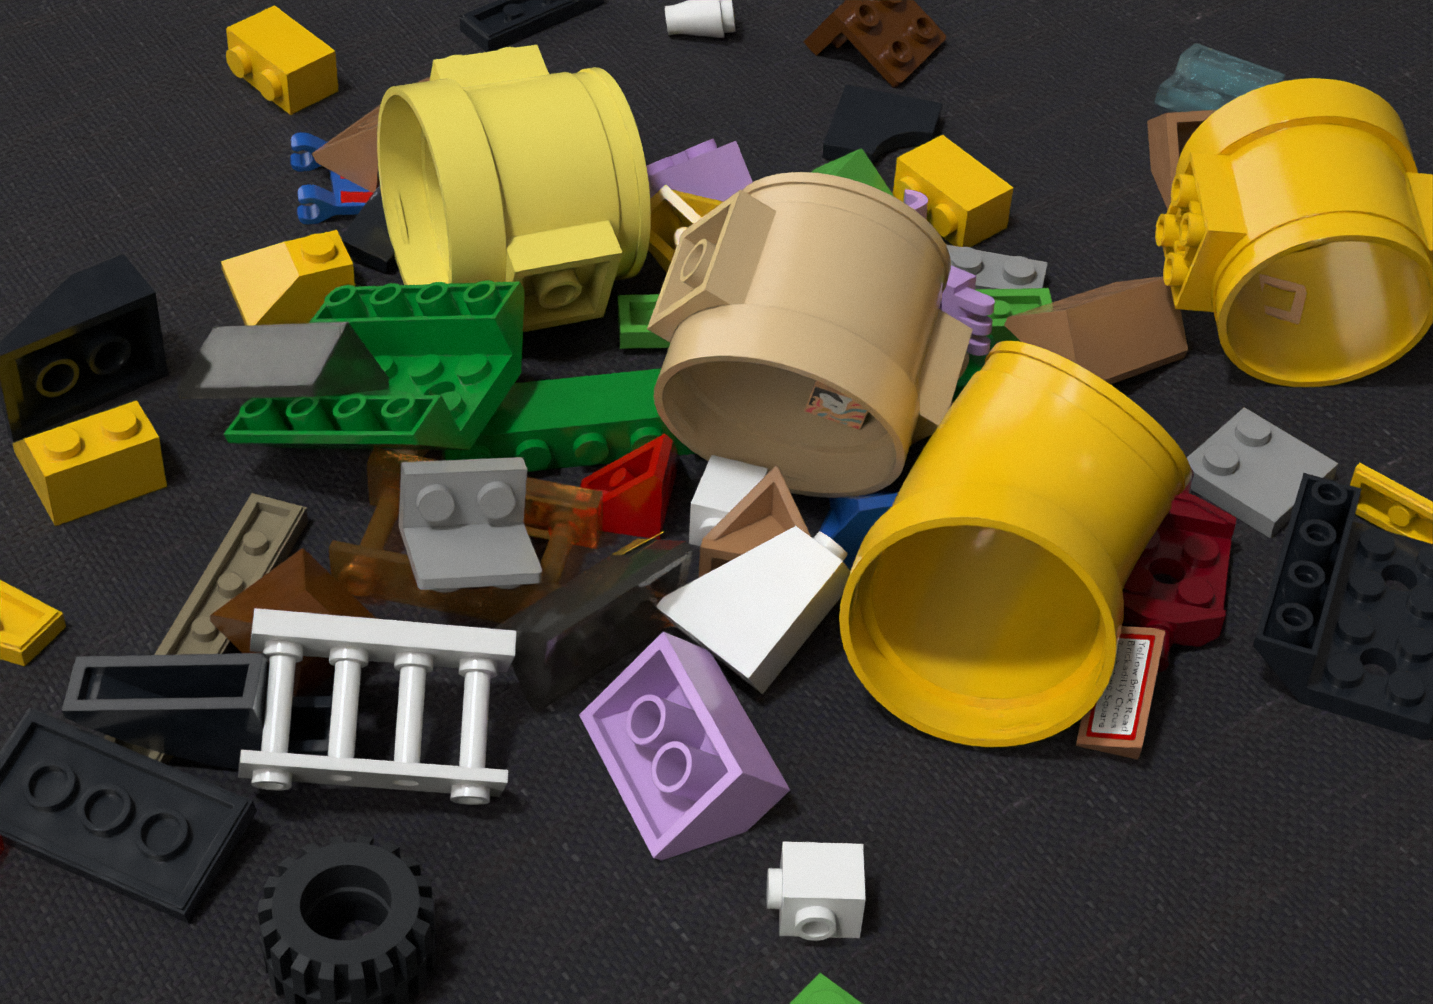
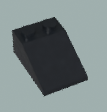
(81, 348)

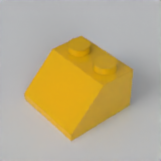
(93, 462)

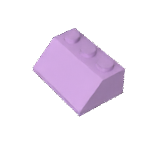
(682, 749)

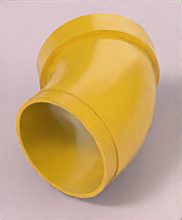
(1004, 560)

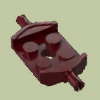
(1195, 551)

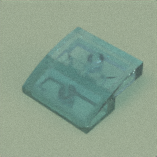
(1210, 80)

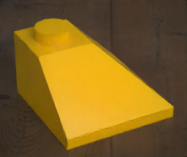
(288, 278)

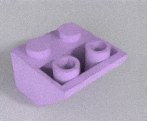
(702, 171)

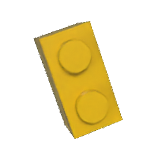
(282, 60)
(962, 194)

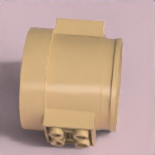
(799, 288)

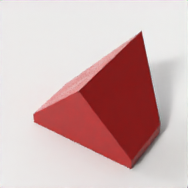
(637, 488)

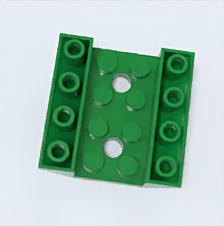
(447, 365)

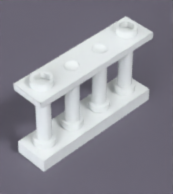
(349, 646)

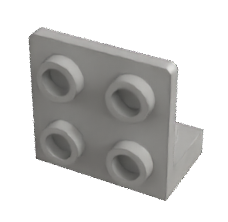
(467, 524)

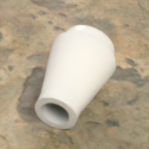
(701, 18)

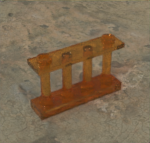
(551, 512)

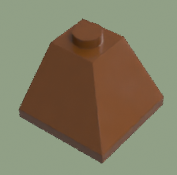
(293, 586)

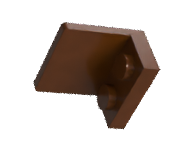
(887, 33)

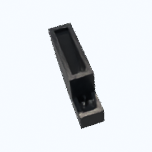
(189, 705)

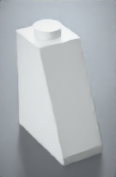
(761, 603)

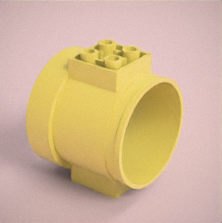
(515, 181)

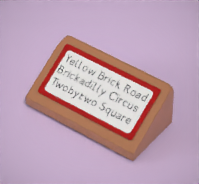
(1122, 712)

